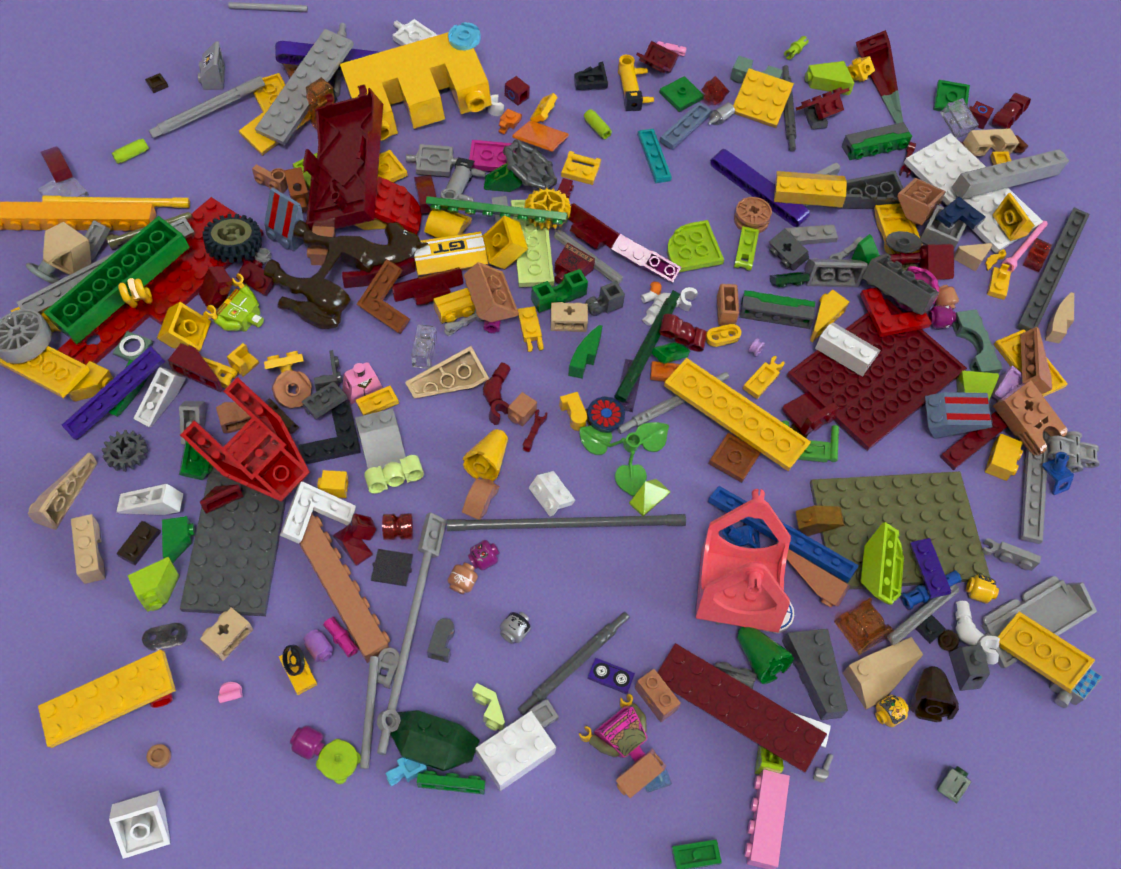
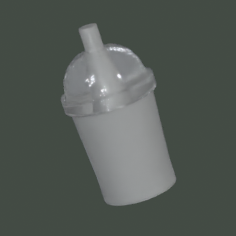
(719, 115)

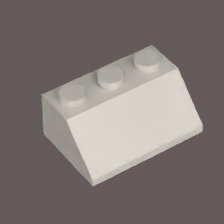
(847, 348)

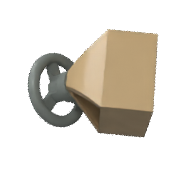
(62, 250)

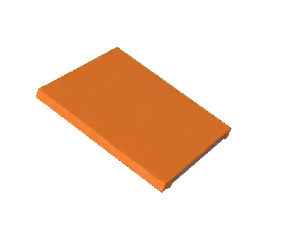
(540, 135)

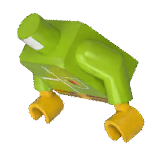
(238, 310)

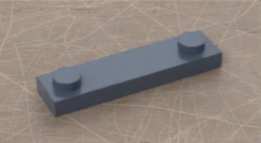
(685, 125)

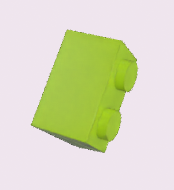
(154, 584)

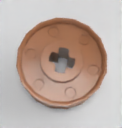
(753, 213)

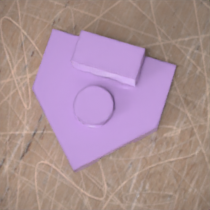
(1007, 382)

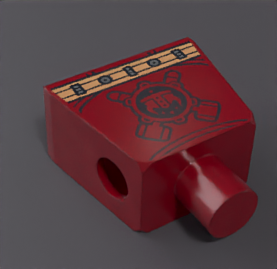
(571, 260)

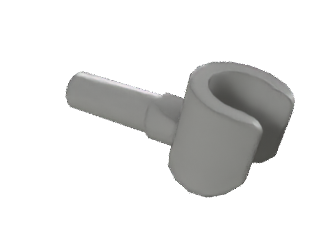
(821, 774)

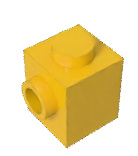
(334, 483)

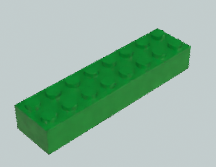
(98, 293)

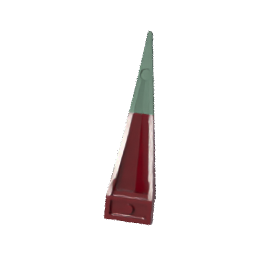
(884, 76)

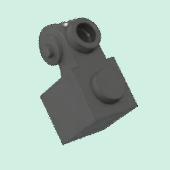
(610, 299)

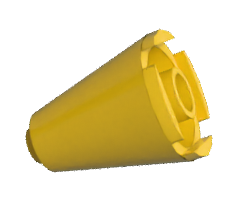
(486, 456)

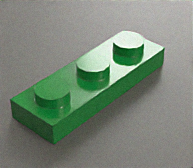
(451, 782)

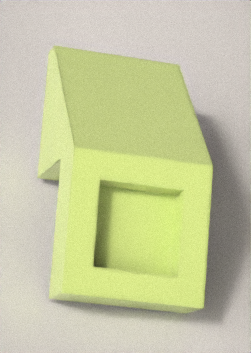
(493, 715)

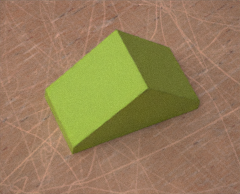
(768, 761)

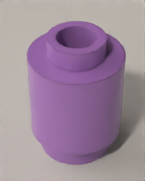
(318, 646)

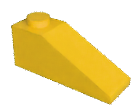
(830, 309)

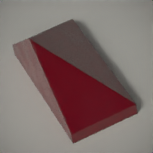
(220, 496)
(353, 547)

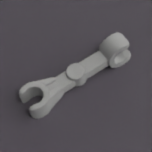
(846, 252)
(452, 327)

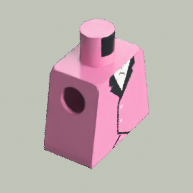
(360, 382)

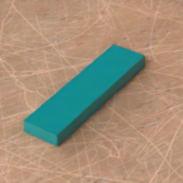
(654, 156)

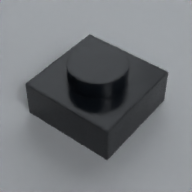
(930, 629)

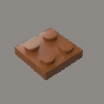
(734, 457)

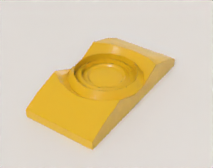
(891, 219)

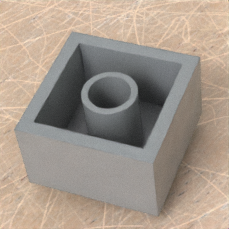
(939, 234)

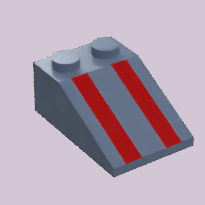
(281, 219)
(957, 413)

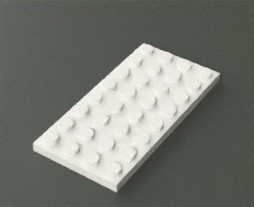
(942, 165)

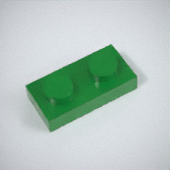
(670, 352)
(696, 855)

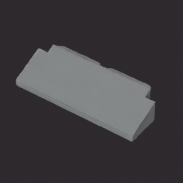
(1049, 603)

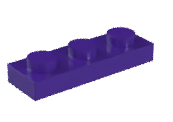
(930, 568)

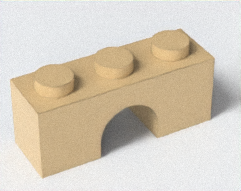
(980, 141)
(87, 556)

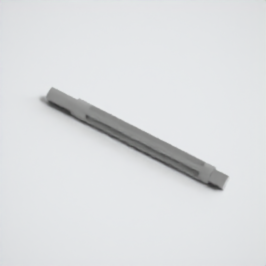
(207, 107)

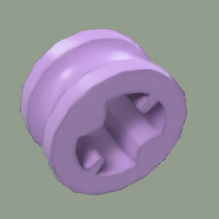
(756, 347)

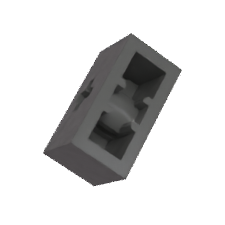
(785, 242)

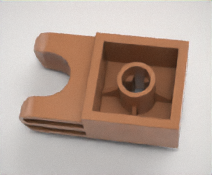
(1028, 416)

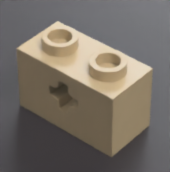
(569, 317)
(223, 644)

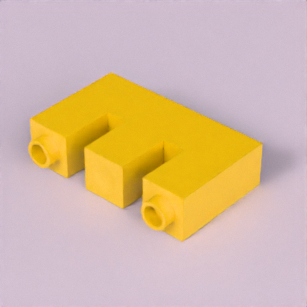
(415, 75)

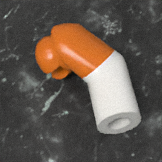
(655, 290)

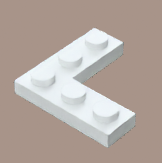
(308, 499)

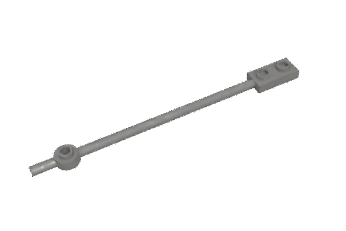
(429, 545)

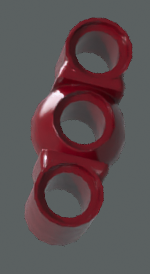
(1011, 111)
(683, 332)

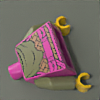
(621, 733)

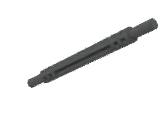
(789, 113)
(573, 663)

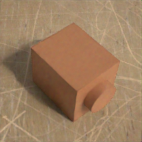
(522, 409)

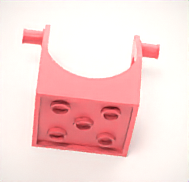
(744, 583)

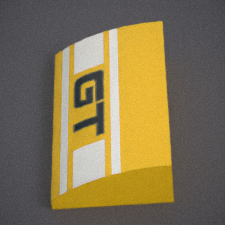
(450, 253)

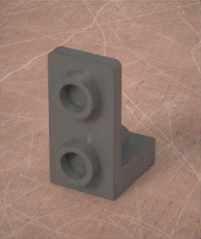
(324, 380)

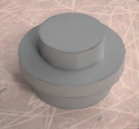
(263, 255)

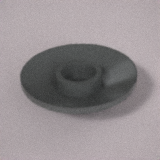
(903, 241)

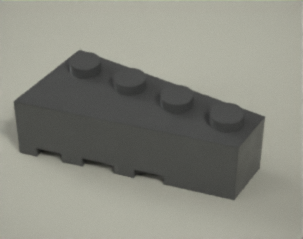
(872, 191)
(900, 284)
(818, 671)

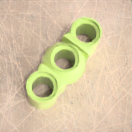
(393, 474)

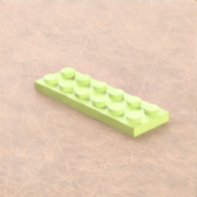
(535, 263)

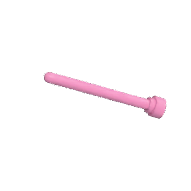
(1012, 261)

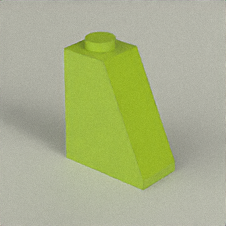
(829, 77)
(977, 382)

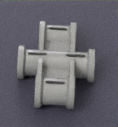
(1080, 453)

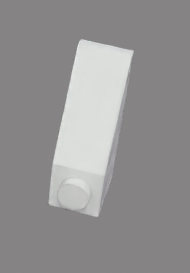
(159, 396)
(151, 501)

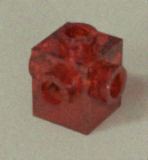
(714, 90)

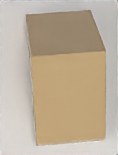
(972, 255)

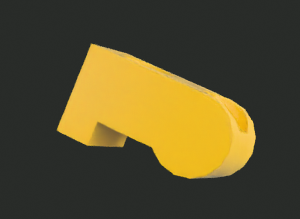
(575, 410)

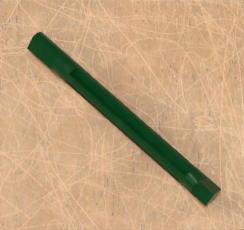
(645, 349)

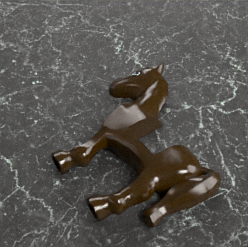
(324, 296)

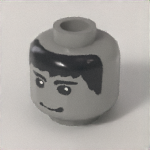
(515, 627)

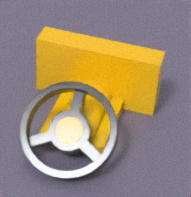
(297, 669)

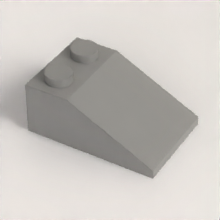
(380, 438)

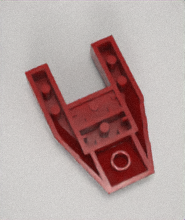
(259, 453)

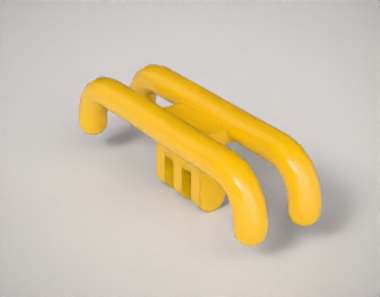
(137, 291)

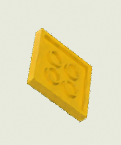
(762, 97)

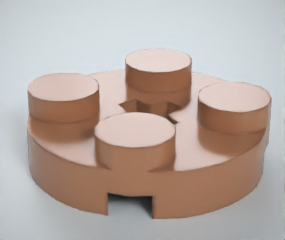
(281, 393)

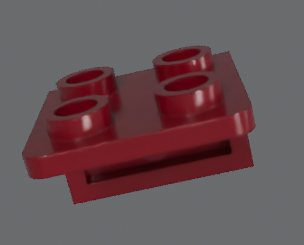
(659, 56)
(938, 260)
(809, 414)

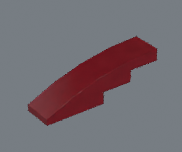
(361, 278)

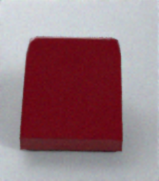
(362, 527)

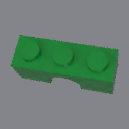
(572, 287)

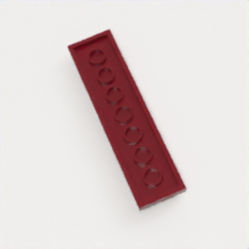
(741, 708)

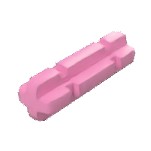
(680, 50)

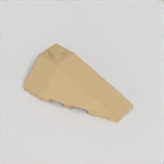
(450, 375)
(57, 499)
(880, 672)

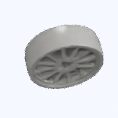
(23, 336)

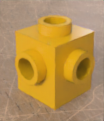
(861, 68)

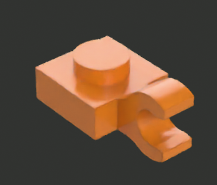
(509, 119)

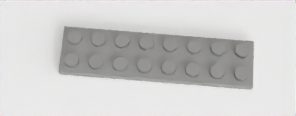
(291, 103)

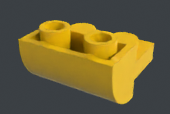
(446, 224)

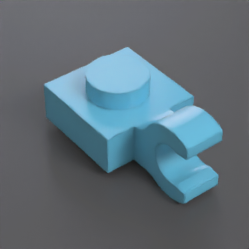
(407, 769)

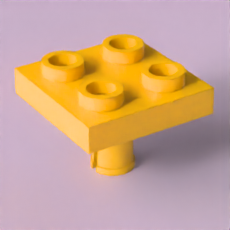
(283, 363)

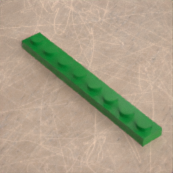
(489, 209)

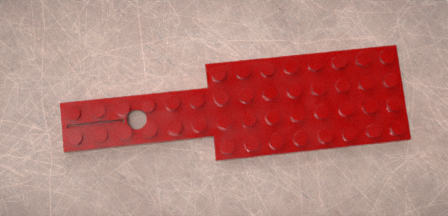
(175, 284)

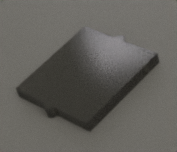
(392, 567)

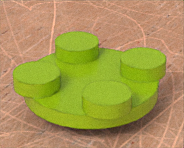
(338, 760)

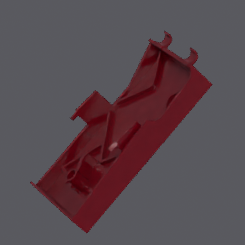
(346, 161)

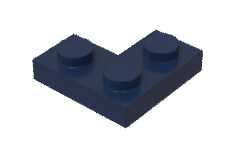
(961, 211)

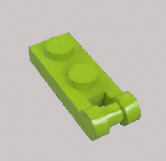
(746, 248)

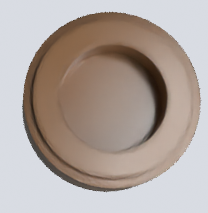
(158, 756)

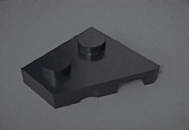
(591, 78)

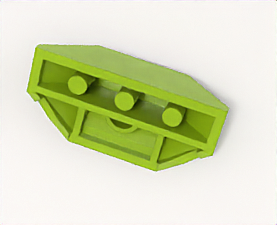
(883, 564)

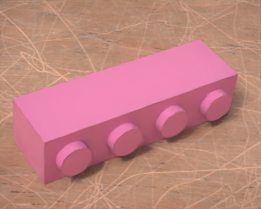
(767, 820)

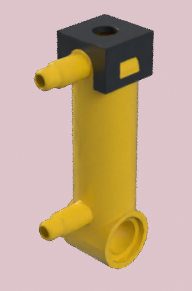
(627, 72)

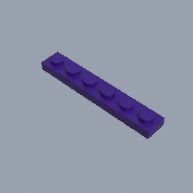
(113, 393)

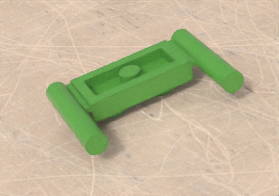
(820, 450)

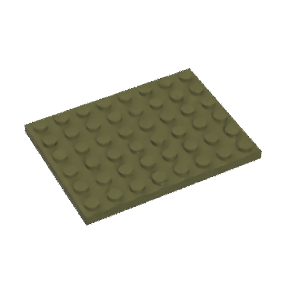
(916, 506)

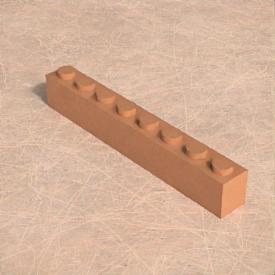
(342, 590)

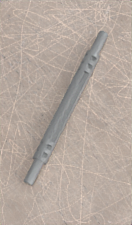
(659, 409)

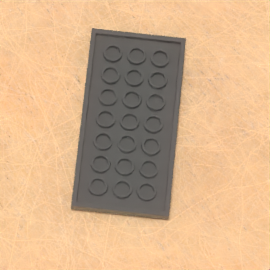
(234, 553)

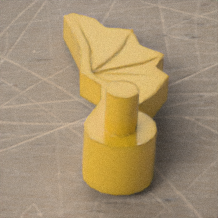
(992, 260)

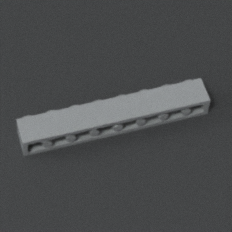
(1009, 174)

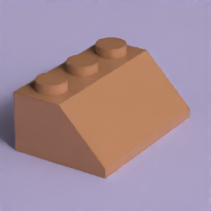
(920, 200)
(490, 293)

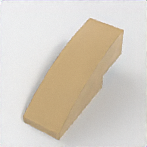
(1061, 320)

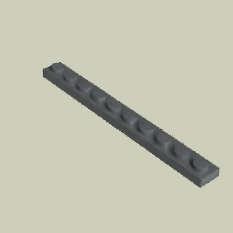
(1053, 270)

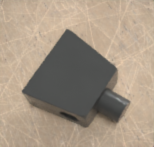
(970, 667)

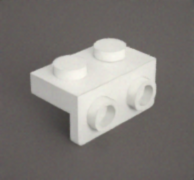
(551, 492)

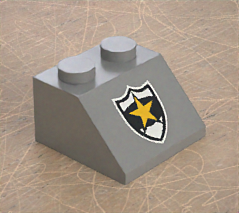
(212, 68)

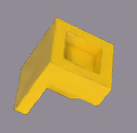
(242, 360)

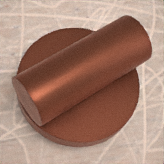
(1021, 147)

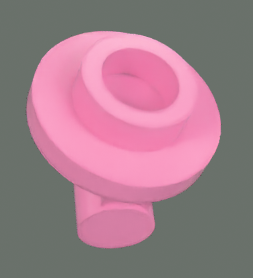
(229, 691)

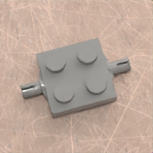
(433, 160)

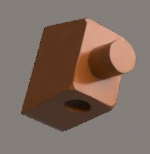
(297, 192)

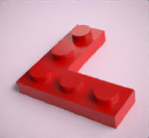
(891, 324)

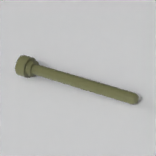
(115, 240)

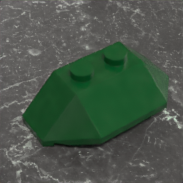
(433, 740)

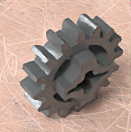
(124, 450)

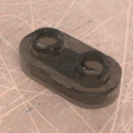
(163, 636)

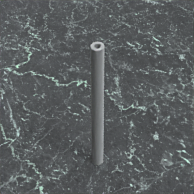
(260, 6)
(369, 712)

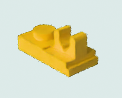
(999, 282)

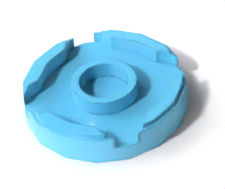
(464, 36)

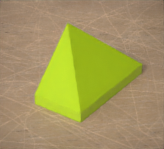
(649, 496)

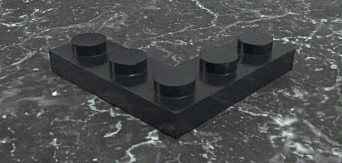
(340, 446)

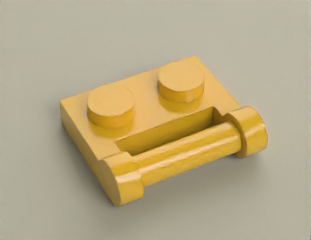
(578, 171)

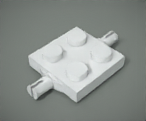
(411, 32)

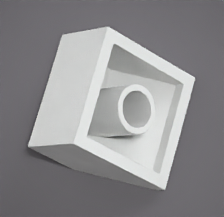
(140, 824)

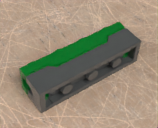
(876, 141)
(777, 309)

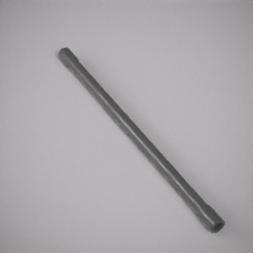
(668, 520)

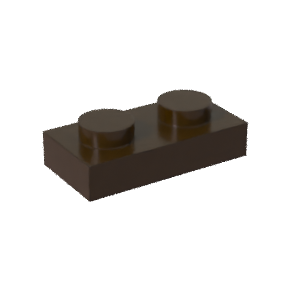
(138, 543)

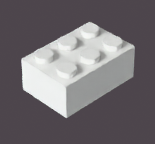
(515, 750)

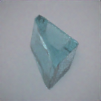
(661, 781)

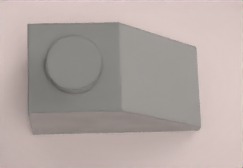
(189, 412)

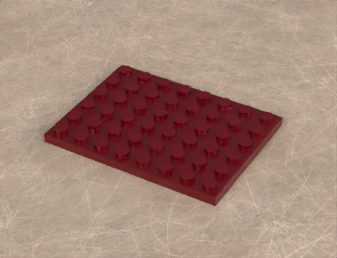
(892, 387)

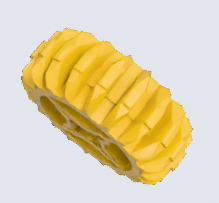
(548, 198)

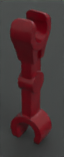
(910, 149)
(528, 442)

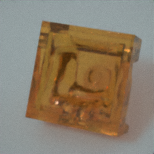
(863, 626)

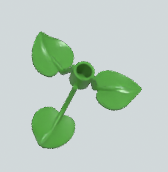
(628, 478)

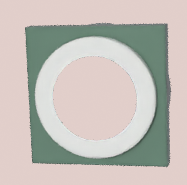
(128, 337)

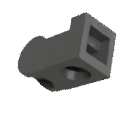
(438, 645)

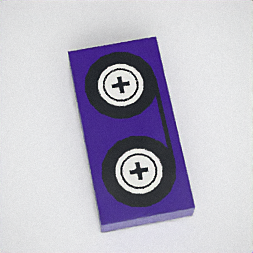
(611, 676)

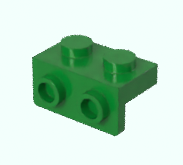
(193, 463)

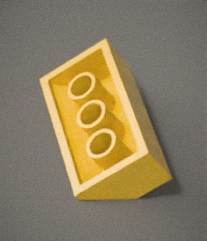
(810, 189)

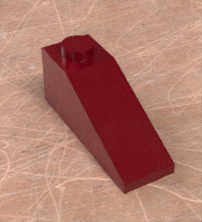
(189, 363)

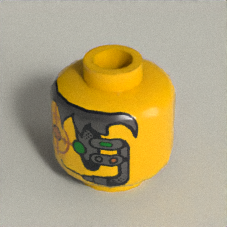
(982, 588)
(891, 711)

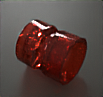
(397, 526)

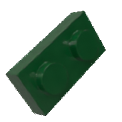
(796, 278)

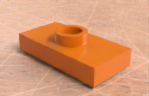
(662, 371)

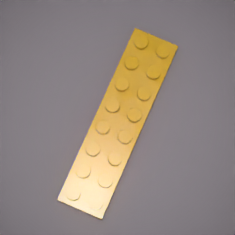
(737, 414)

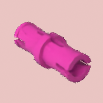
(341, 636)

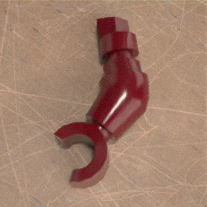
(492, 393)

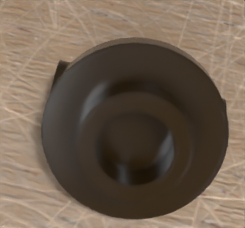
(948, 640)

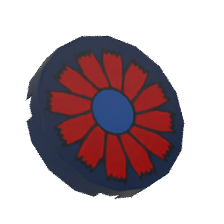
(606, 414)

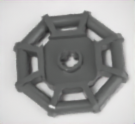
(529, 166)

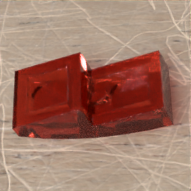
(1037, 255)

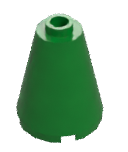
(764, 654)

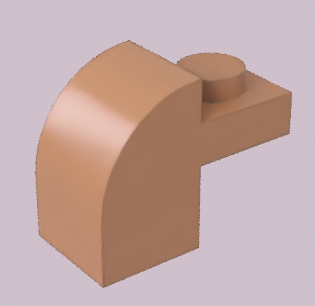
(479, 498)

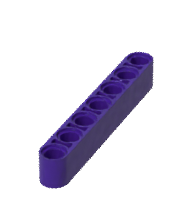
(294, 52)
(757, 186)

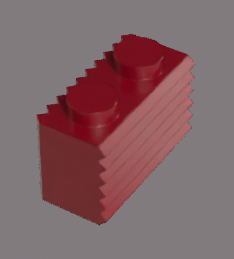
(215, 286)

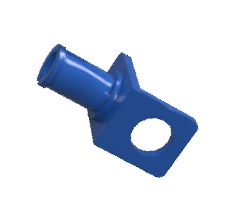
(1059, 472)
(742, 536)

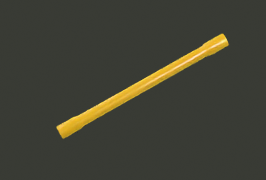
(175, 202)

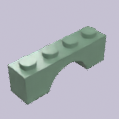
(970, 327)

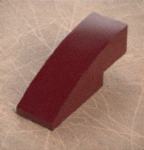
(56, 164)
(424, 188)

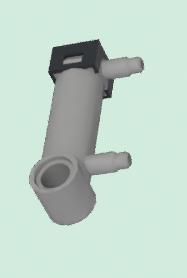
(462, 174)

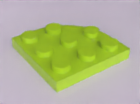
(694, 247)

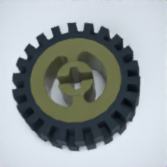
(232, 238)

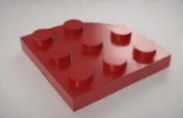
(396, 205)

